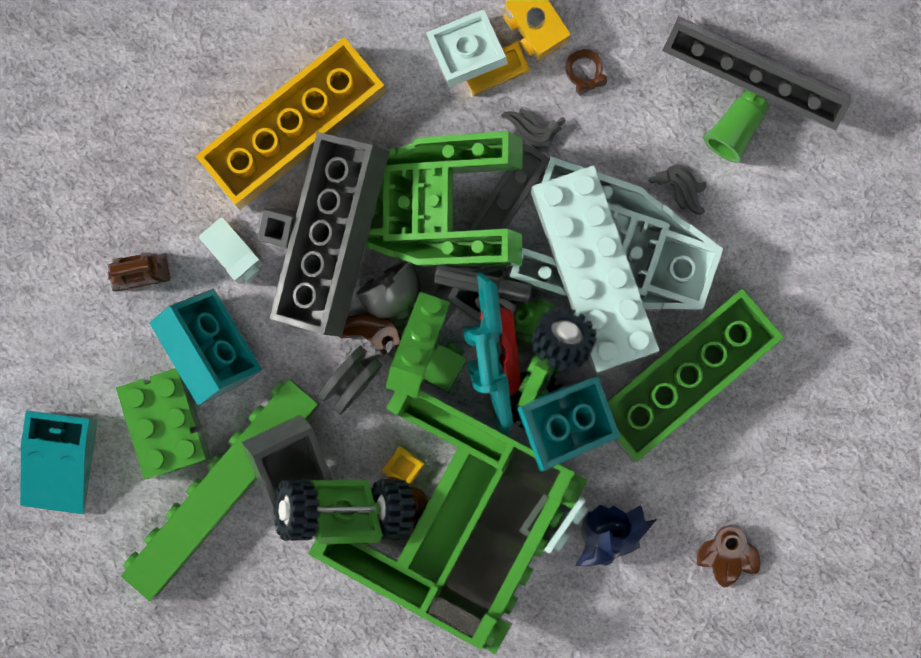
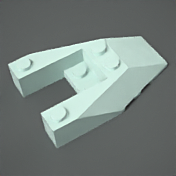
(666, 255)

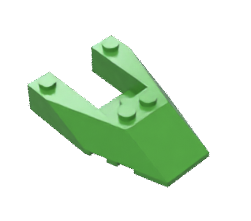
(417, 202)

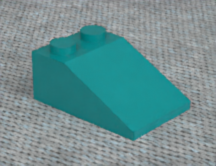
(568, 422)

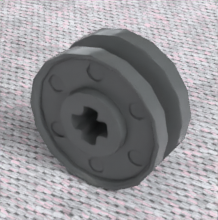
(350, 380)

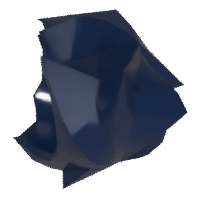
(611, 534)

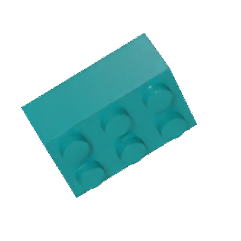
(205, 346)

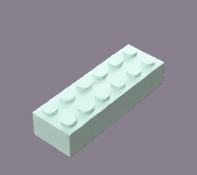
(594, 267)

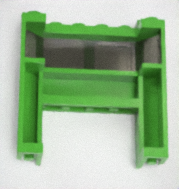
(473, 533)

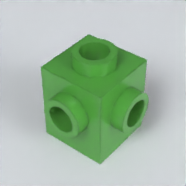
(528, 316)

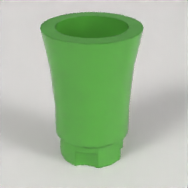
(737, 126)

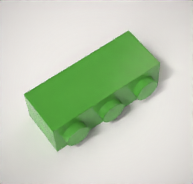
(417, 345)

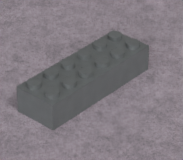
(329, 234)

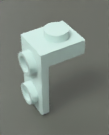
(231, 251)

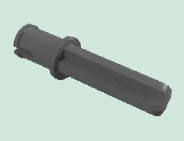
(468, 281)

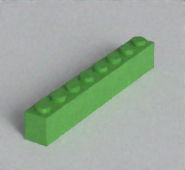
(210, 498)

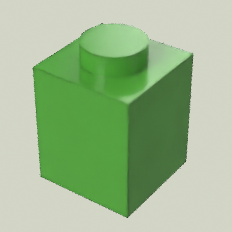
(445, 366)

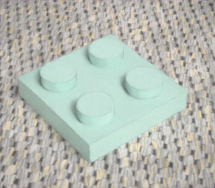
(466, 48)

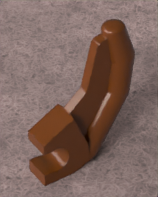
(374, 329)

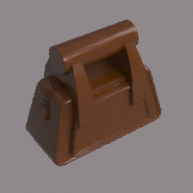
(138, 271)

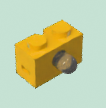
(539, 26)

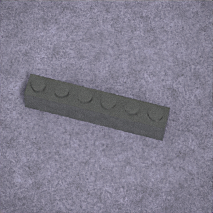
(757, 73)

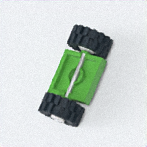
(561, 343)
(343, 510)

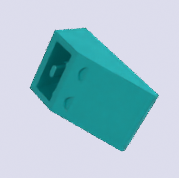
(56, 461)

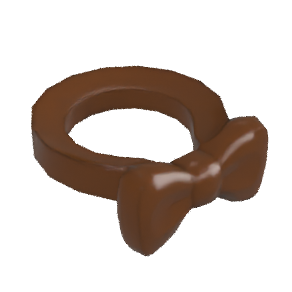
(582, 86)

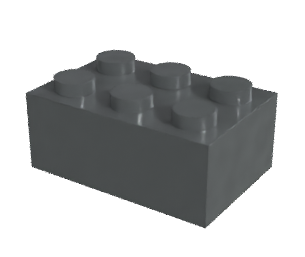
(285, 453)

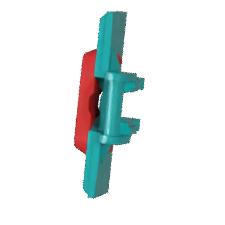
(490, 372)

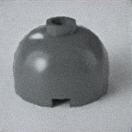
(392, 292)

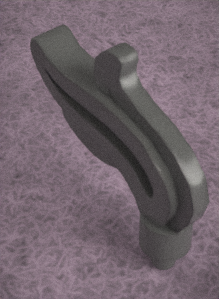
(531, 131)
(685, 187)

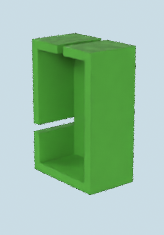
(160, 423)

